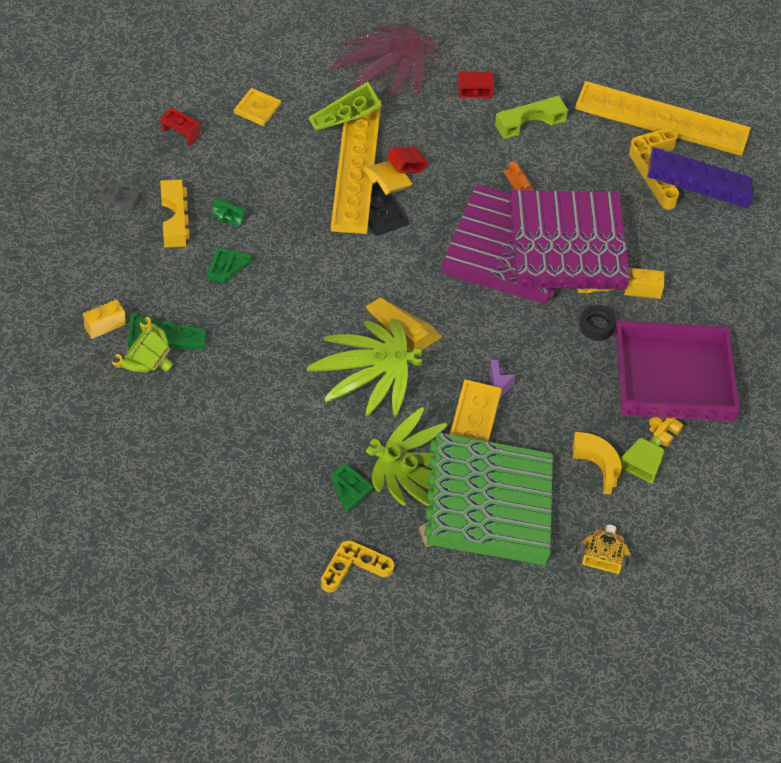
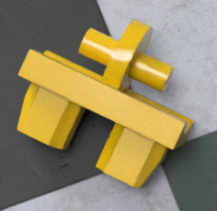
(662, 428)

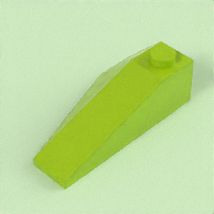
(349, 107)

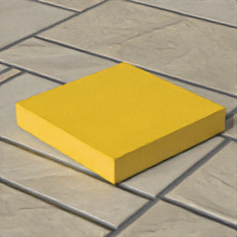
(257, 106)

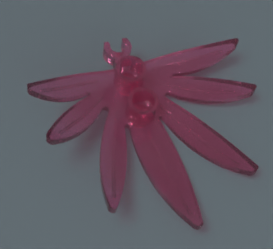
(400, 43)

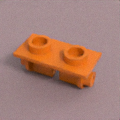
(517, 177)

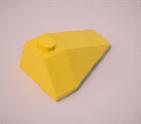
(417, 331)

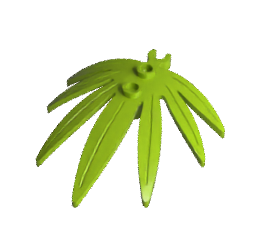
(385, 357)
(399, 464)

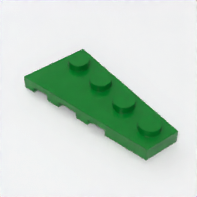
(178, 336)

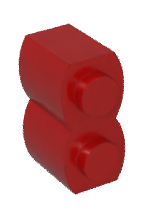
(407, 159)

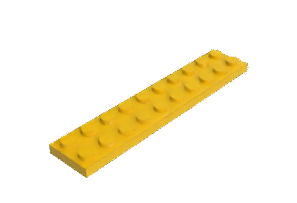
(658, 116)
(352, 183)

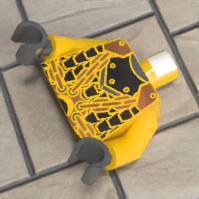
(605, 551)

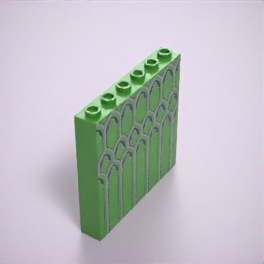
(489, 499)

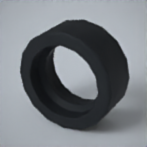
(597, 333)

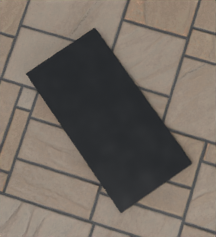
(385, 212)

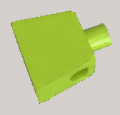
(643, 459)

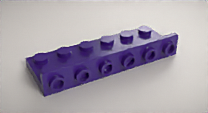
(700, 177)

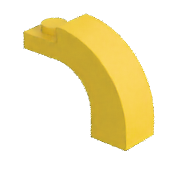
(600, 452)

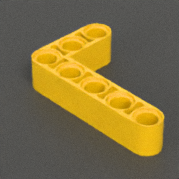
(640, 154)

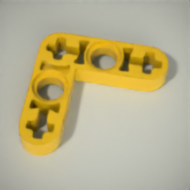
(349, 559)

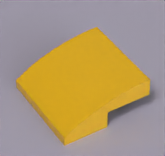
(388, 177)

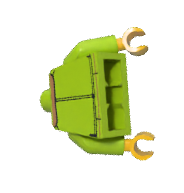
(147, 351)

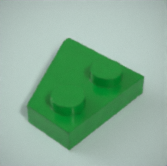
(227, 264)
(350, 487)

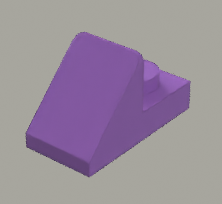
(498, 379)

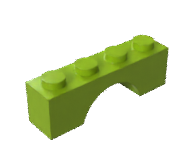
(549, 110)

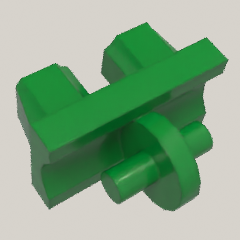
(228, 212)

